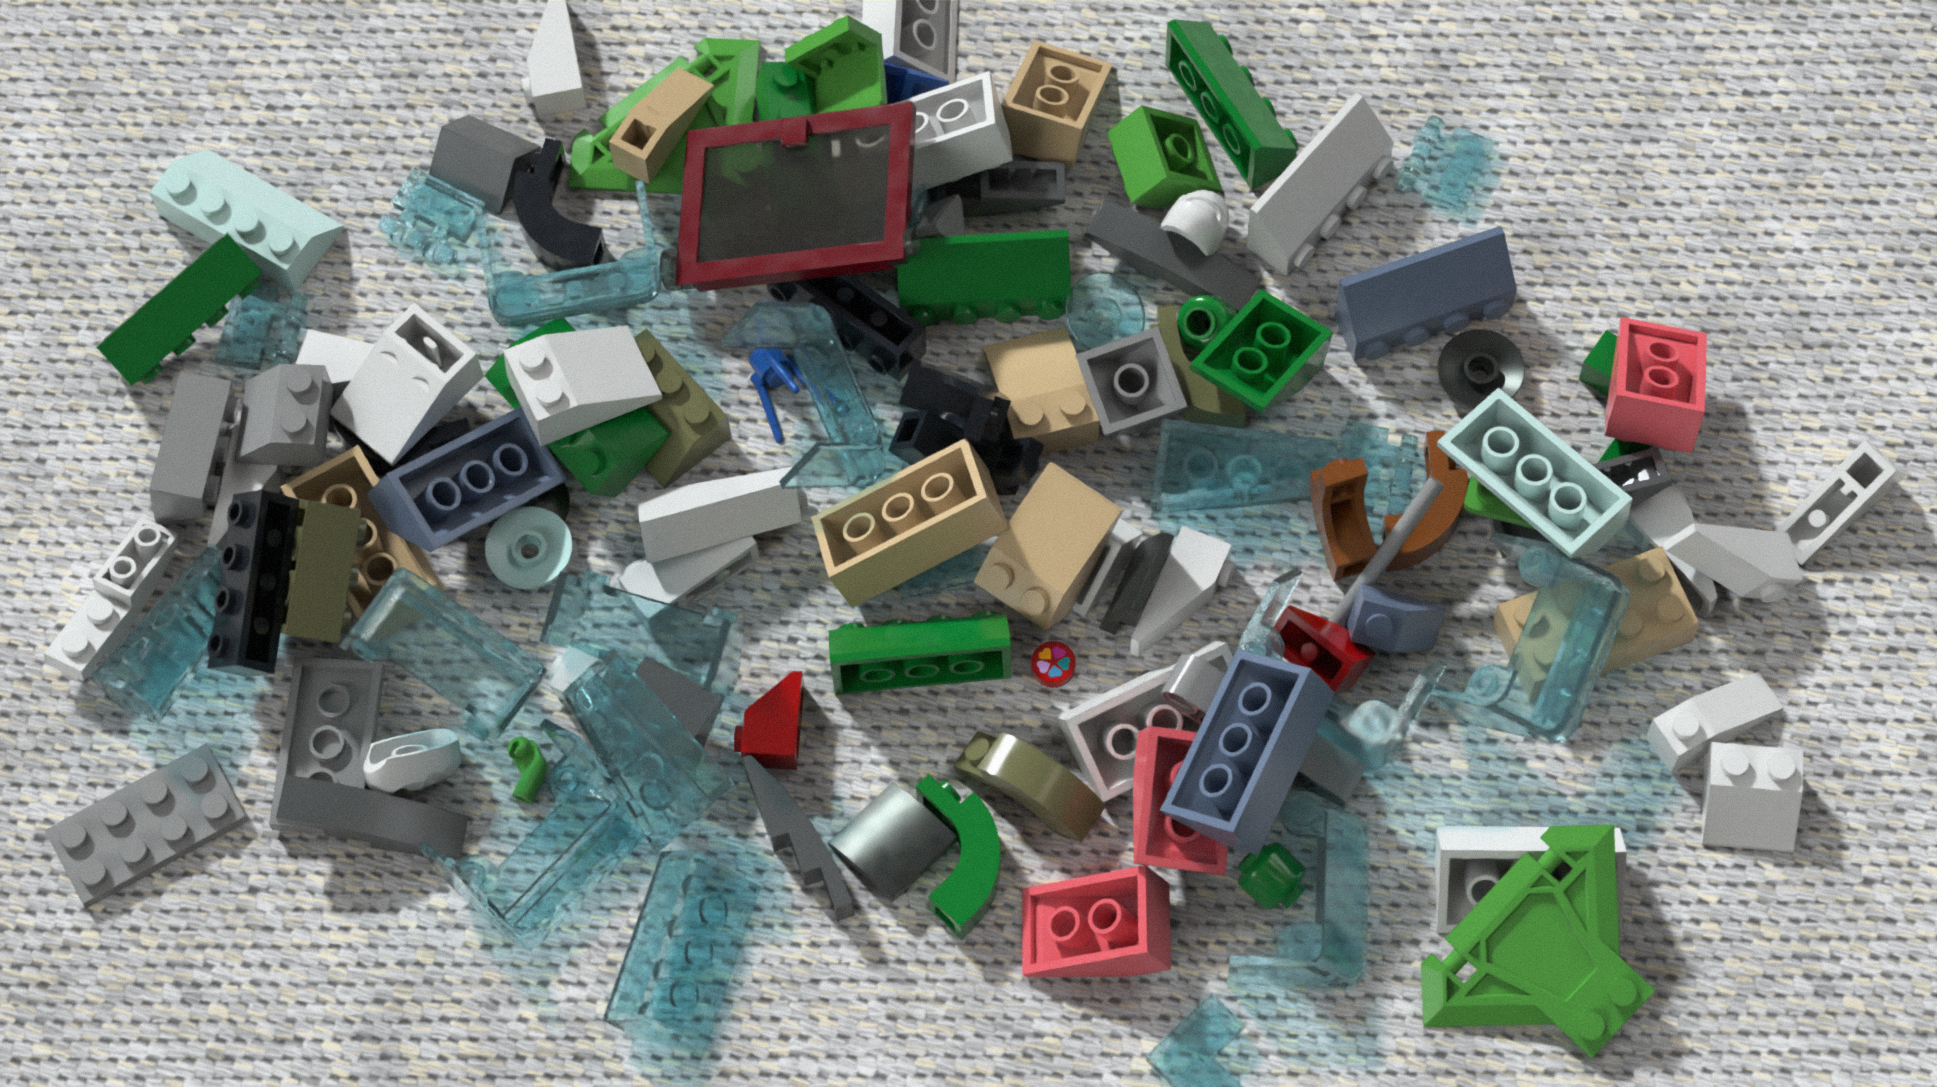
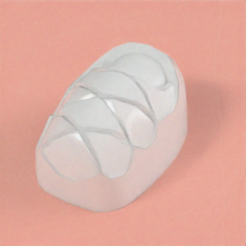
(1200, 218)
(412, 760)

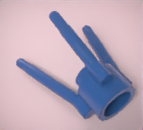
(775, 369)

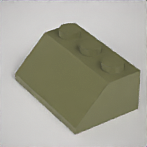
(685, 411)
(322, 571)

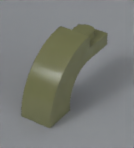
(1204, 400)
(1033, 780)

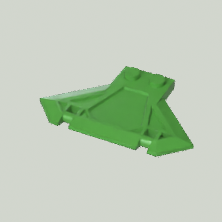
(728, 104)
(1542, 948)

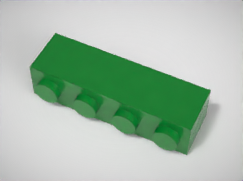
(180, 309)

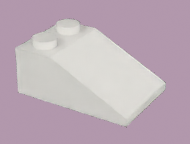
(578, 380)

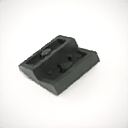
(1137, 582)
(893, 841)

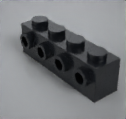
(862, 320)
(253, 583)

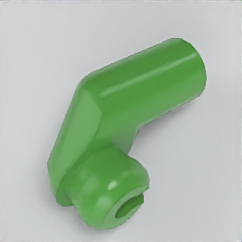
(531, 766)

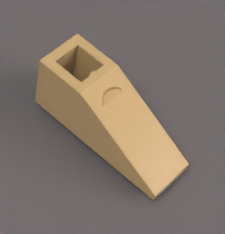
(658, 124)

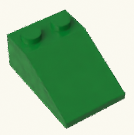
(1264, 353)

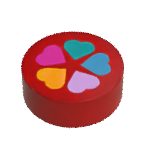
(1053, 664)

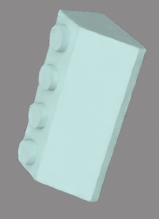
(274, 228)
(1538, 475)

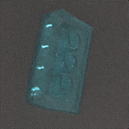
(682, 951)

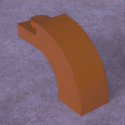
(1342, 516)
(1441, 517)

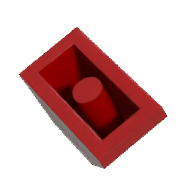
(1323, 648)
(774, 725)

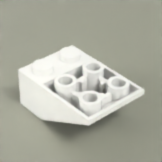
(407, 384)

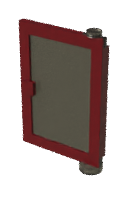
(795, 199)

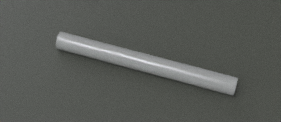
(1389, 547)

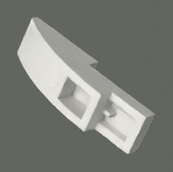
(116, 601)

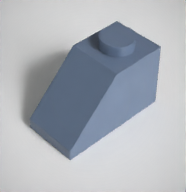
(1394, 620)

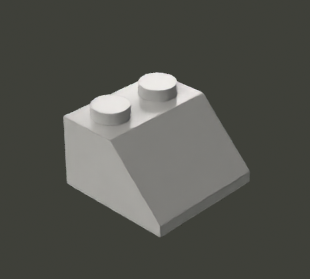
(285, 416)

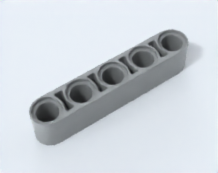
(1326, 767)

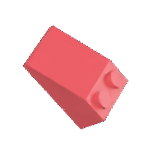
(1657, 385)
(1156, 837)
(1097, 926)

